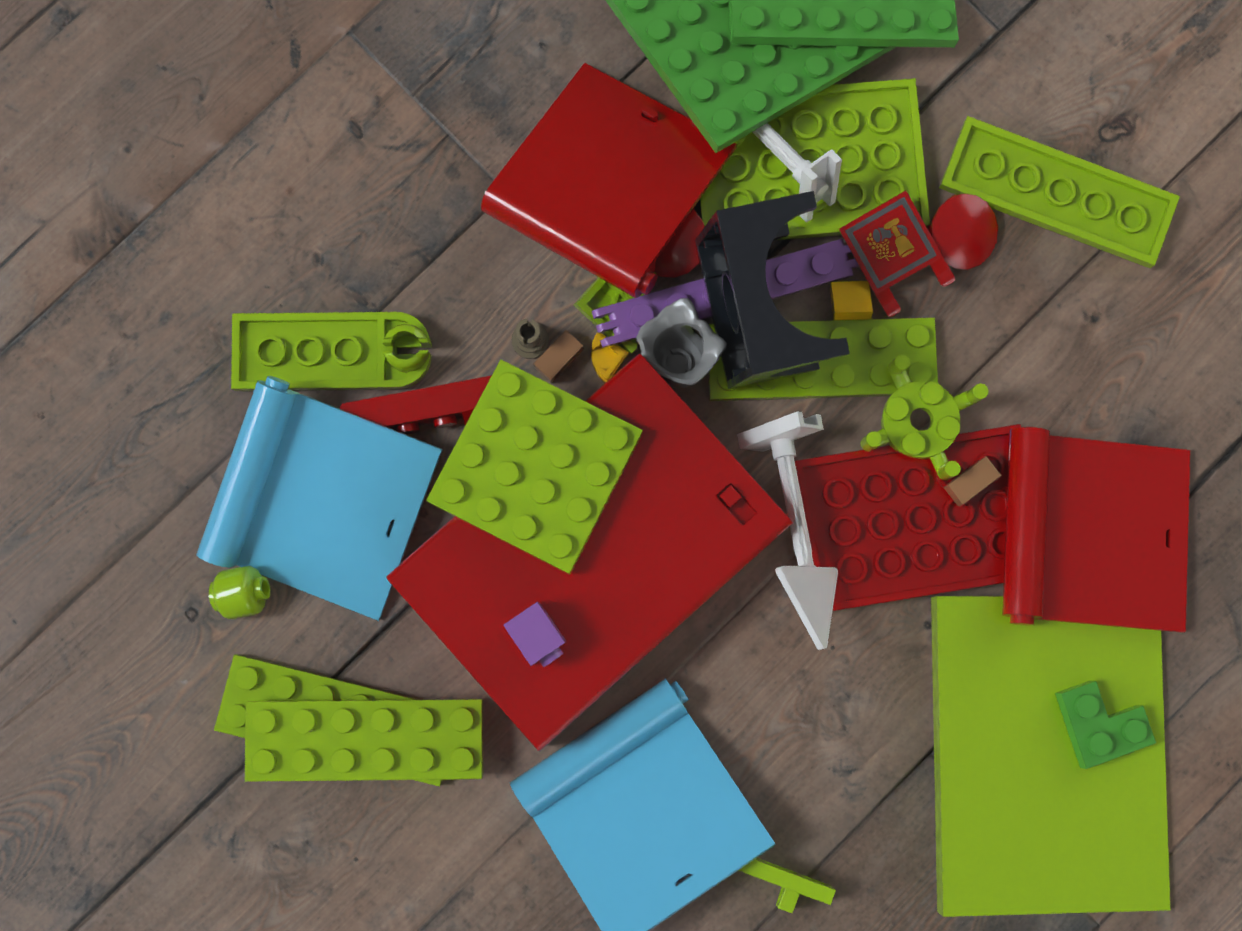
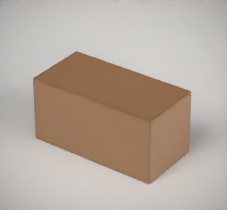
(558, 356)
(972, 481)

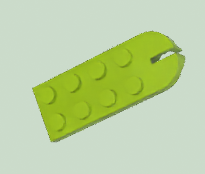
(329, 350)

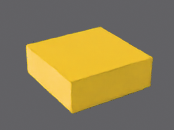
(851, 300)

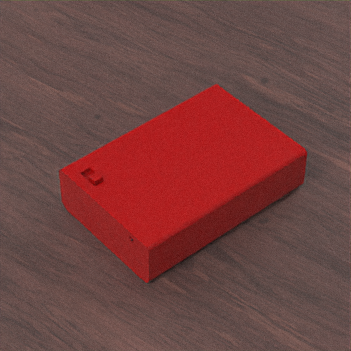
(658, 552)

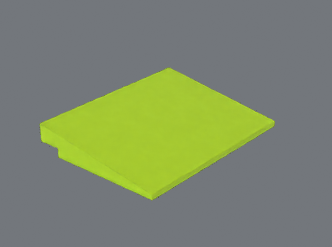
(1011, 803)

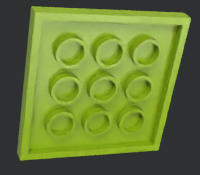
(535, 466)

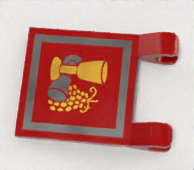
(893, 245)

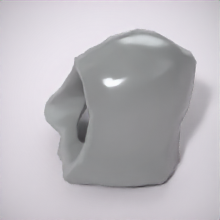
(676, 349)

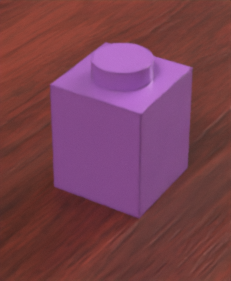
(536, 635)

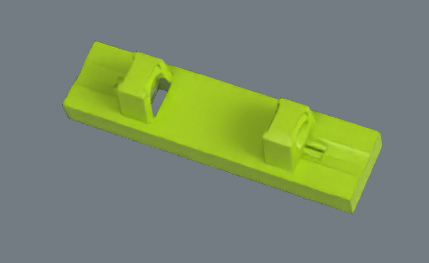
(791, 884)

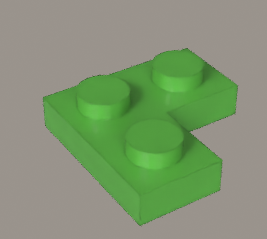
(1094, 732)

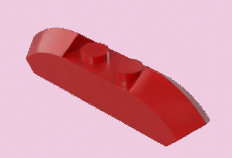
(422, 406)

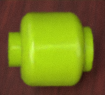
(239, 592)

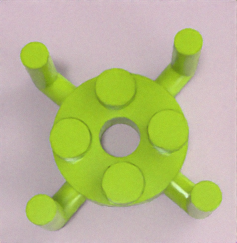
(943, 415)

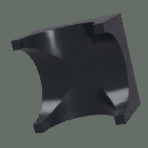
(733, 268)

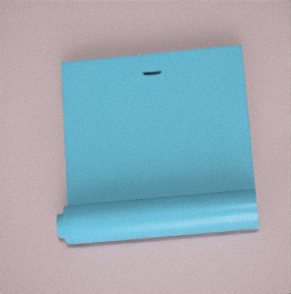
(316, 498)
(640, 811)

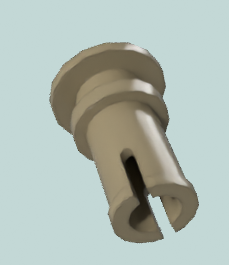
(530, 339)

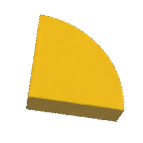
(606, 360)

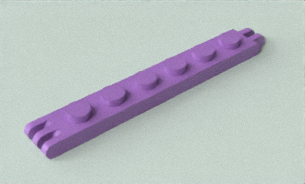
(783, 277)

